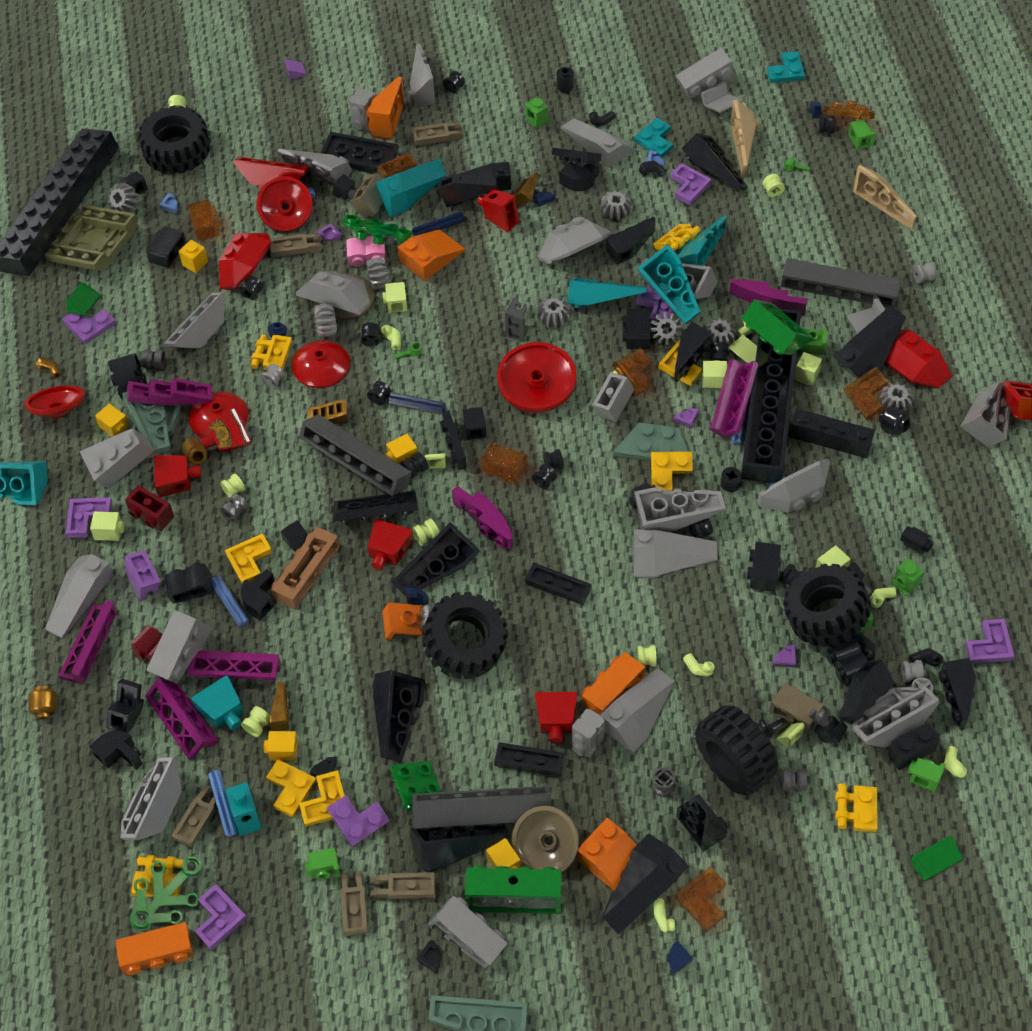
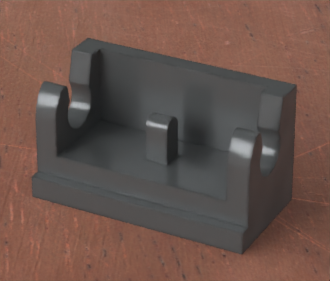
(515, 321)

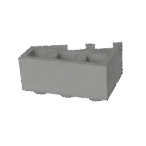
(707, 74)
(116, 456)
(178, 646)
(469, 931)

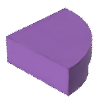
(330, 233)
(686, 418)
(786, 657)

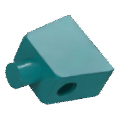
(219, 704)
(243, 805)

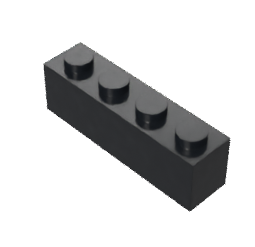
(831, 433)

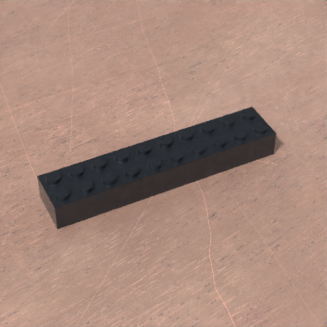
(56, 201)
(769, 413)

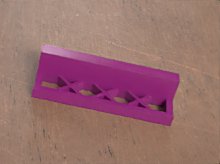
(732, 401)
(90, 646)
(234, 662)
(183, 711)

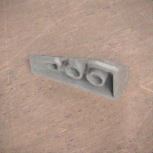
(322, 165)

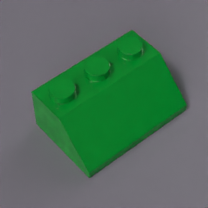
(775, 327)

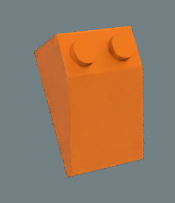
(386, 110)
(428, 253)
(606, 852)

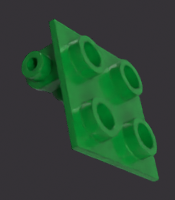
(414, 779)

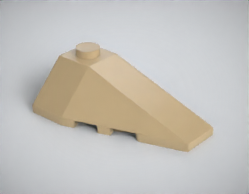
(743, 131)
(879, 193)

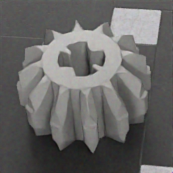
(122, 198)
(616, 205)
(378, 273)
(553, 312)
(325, 319)
(672, 326)
(721, 331)
(896, 396)

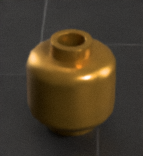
(42, 702)

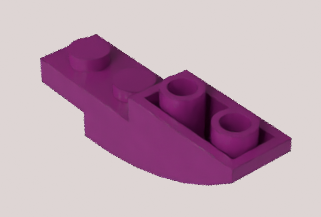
(489, 518)

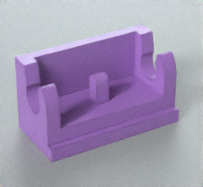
(141, 574)

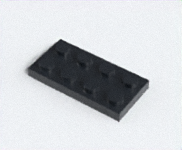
(360, 152)
(376, 505)

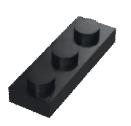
(576, 156)
(452, 440)
(558, 583)
(529, 759)

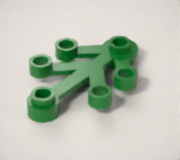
(375, 229)
(162, 896)

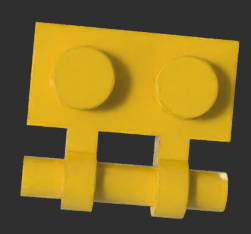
(677, 237)
(276, 354)
(864, 808)
(170, 865)

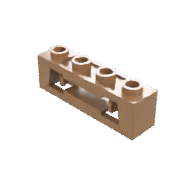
(286, 588)

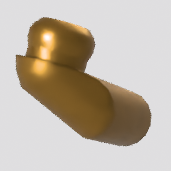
(43, 363)

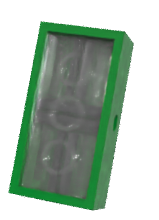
(513, 890)

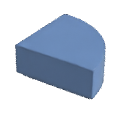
(653, 156)
(169, 204)

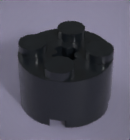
(124, 370)

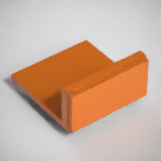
(401, 619)

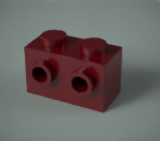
(149, 508)

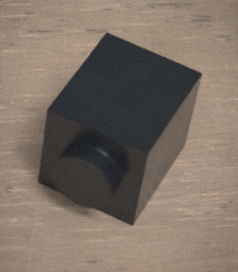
(474, 423)

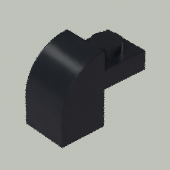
(577, 177)
(254, 595)
(127, 708)
(114, 745)

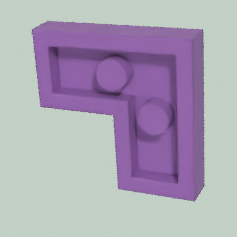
(692, 183)
(651, 300)
(86, 328)
(81, 513)
(995, 646)
(355, 825)
(224, 917)

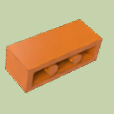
(612, 683)
(154, 948)

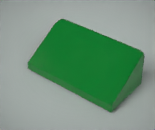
(82, 299)
(936, 858)

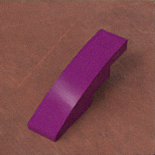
(760, 291)
(165, 393)

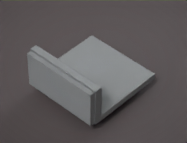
(718, 98)
(862, 318)

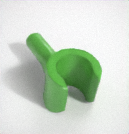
(791, 163)
(413, 351)

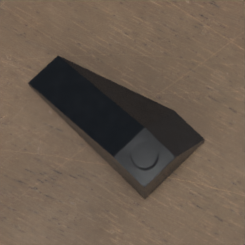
(708, 154)
(499, 169)
(871, 344)
(440, 558)
(395, 703)
(702, 822)
(442, 848)
(647, 875)

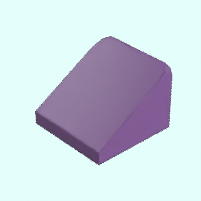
(294, 69)

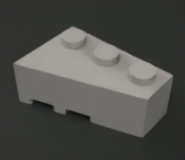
(988, 416)

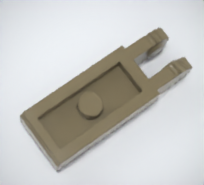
(437, 133)
(295, 245)
(195, 819)
(405, 885)
(353, 906)

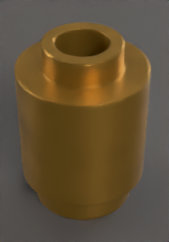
(194, 451)

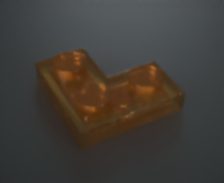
(849, 108)
(631, 367)
(862, 391)
(697, 898)

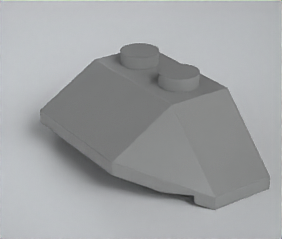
(571, 239)
(336, 289)
(199, 324)
(796, 489)
(895, 715)
(152, 801)

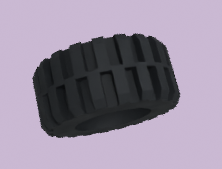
(179, 154)
(472, 610)
(833, 624)
(736, 750)

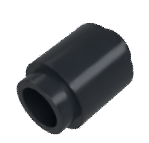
(565, 79)
(917, 539)

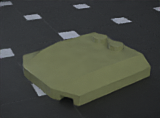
(92, 238)

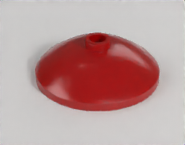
(278, 193)
(322, 370)
(55, 401)
(205, 413)

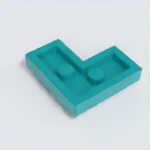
(790, 70)
(652, 139)

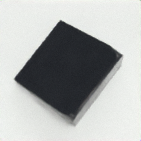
(294, 535)

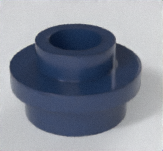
(277, 329)

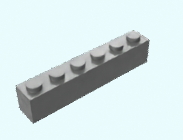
(839, 282)
(355, 455)
(476, 806)

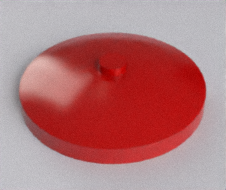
(536, 377)

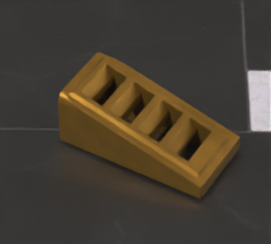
(526, 190)
(335, 418)
(279, 715)

